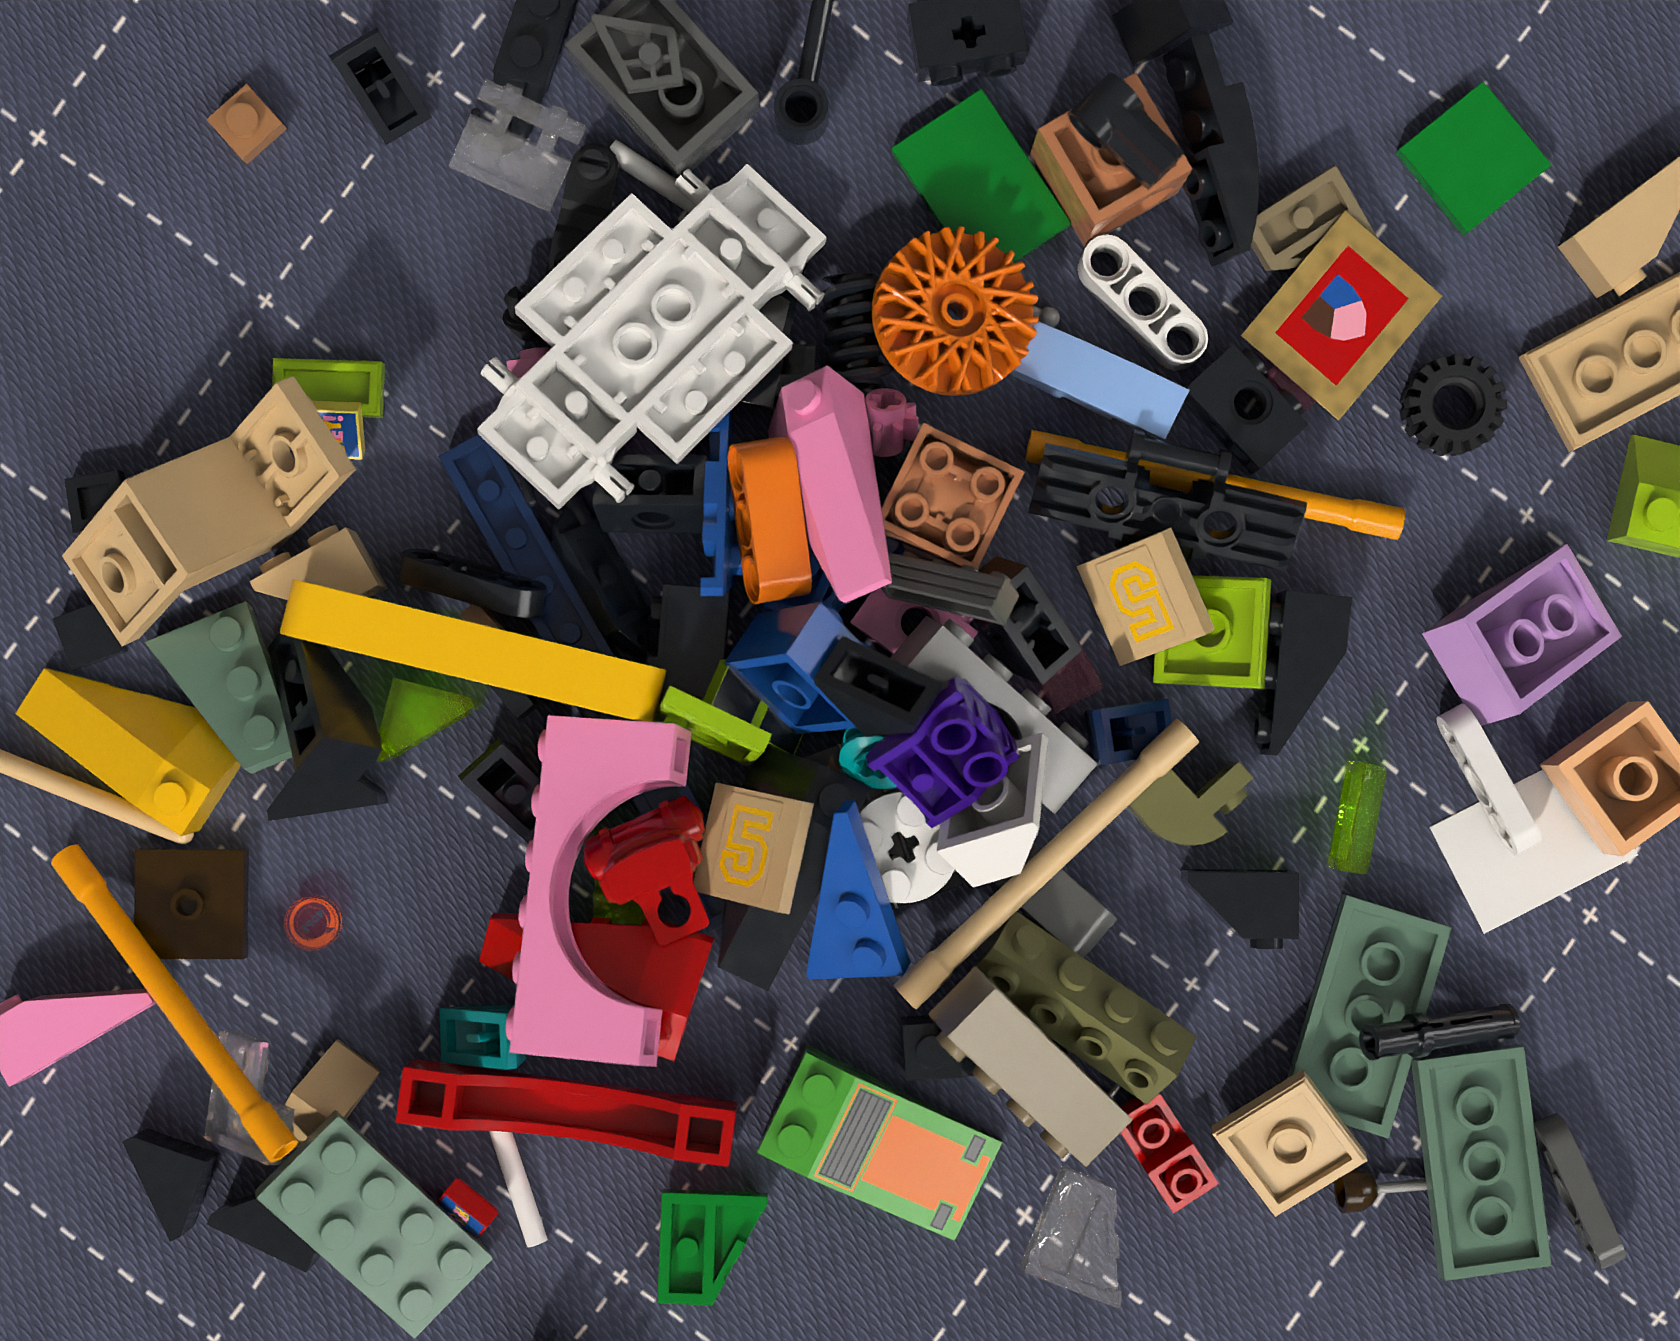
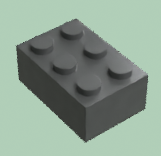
(679, 121)

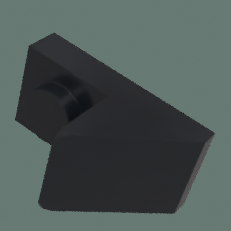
(505, 785)

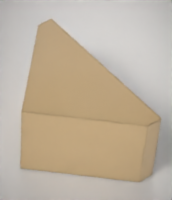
(332, 1084)

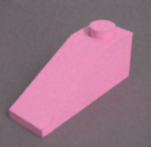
(53, 1026)

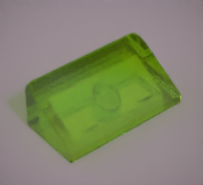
(1356, 817)

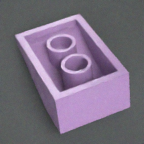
(1522, 636)

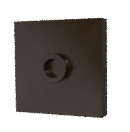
(193, 902)

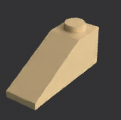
(1627, 235)

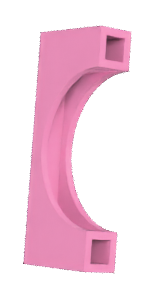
(584, 776)

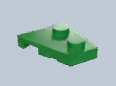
(702, 1241)

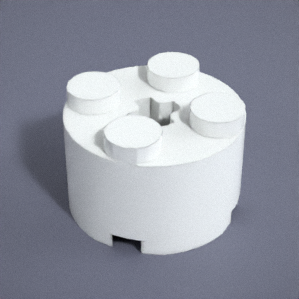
(908, 878)

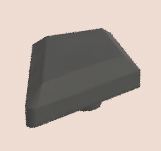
(641, 52)

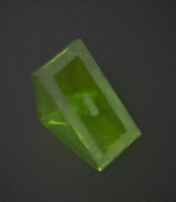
(418, 713)

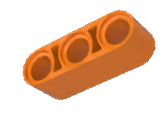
(769, 519)

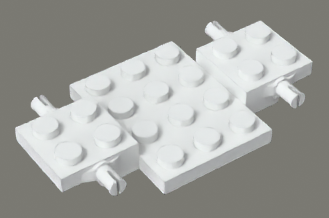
(651, 333)

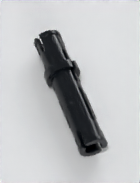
(1422, 1034)

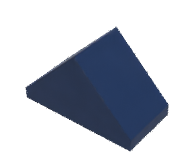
(1125, 730)

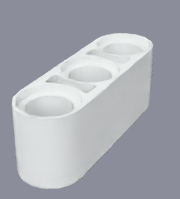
(1137, 276)

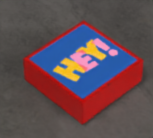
(468, 1207)

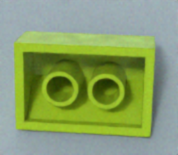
(1648, 498)

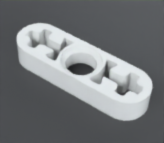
(1489, 779)

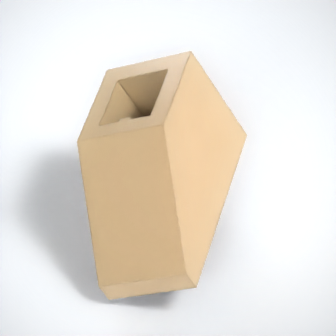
(332, 561)

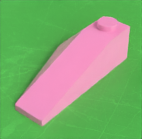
(837, 479)

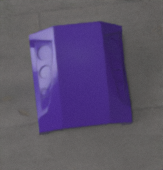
(950, 754)

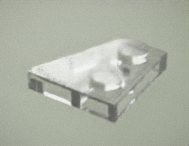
(1077, 1238)

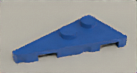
(719, 516)
(854, 918)

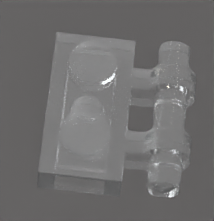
(510, 161)

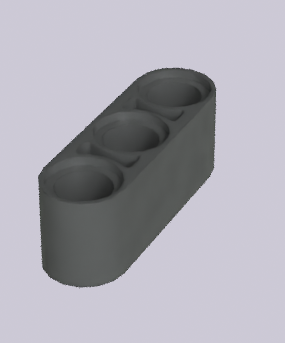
(1068, 911)

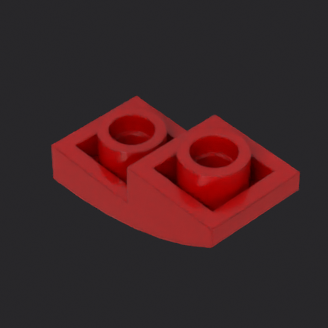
(1166, 1152)

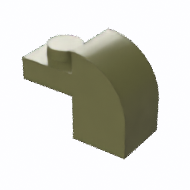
(1188, 818)

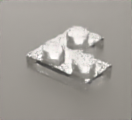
(223, 1122)

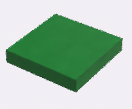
(1473, 158)

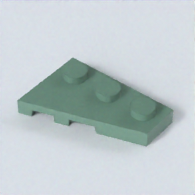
(230, 682)

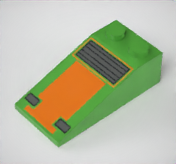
(878, 1144)

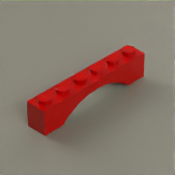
(615, 1115)

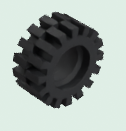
(1476, 382)

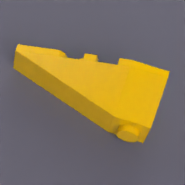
(136, 743)

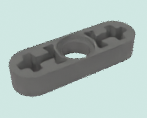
(1578, 1192)

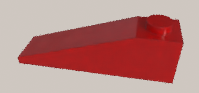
(626, 962)

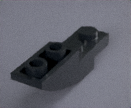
(1224, 146)

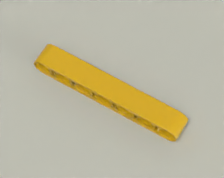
(472, 651)

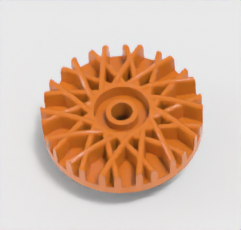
(981, 289)

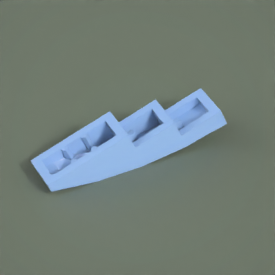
(1100, 381)

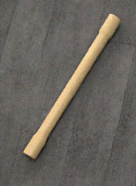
(940, 963)

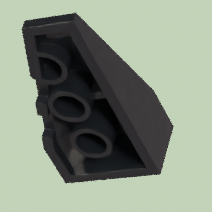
(759, 939)

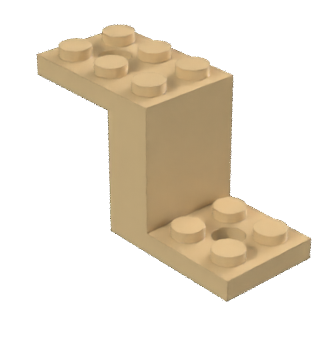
(208, 511)

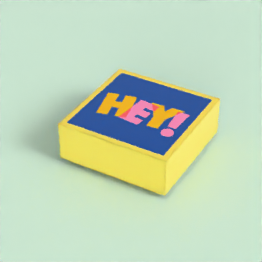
(345, 424)

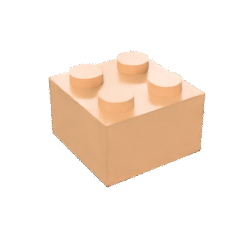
(1620, 777)

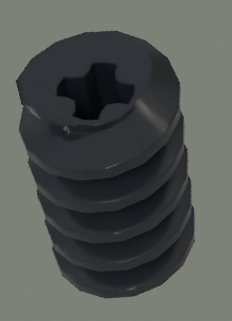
(855, 333)

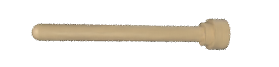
(84, 795)

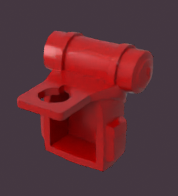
(649, 856)

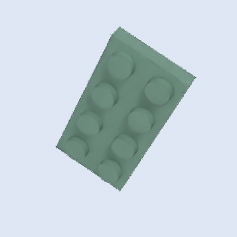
(1371, 973)
(1481, 1162)
(373, 1224)

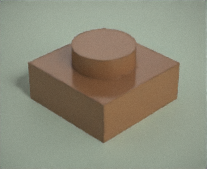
(246, 124)

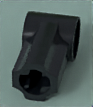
(1115, 120)

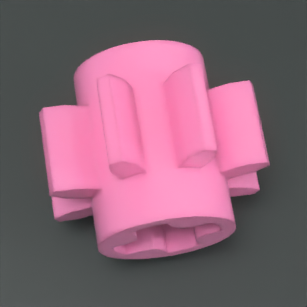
(890, 421)

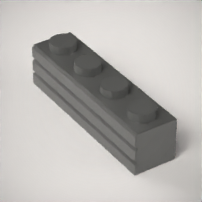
(950, 588)

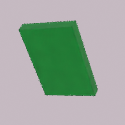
(980, 178)

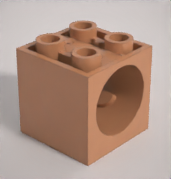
(1092, 183)
(948, 499)

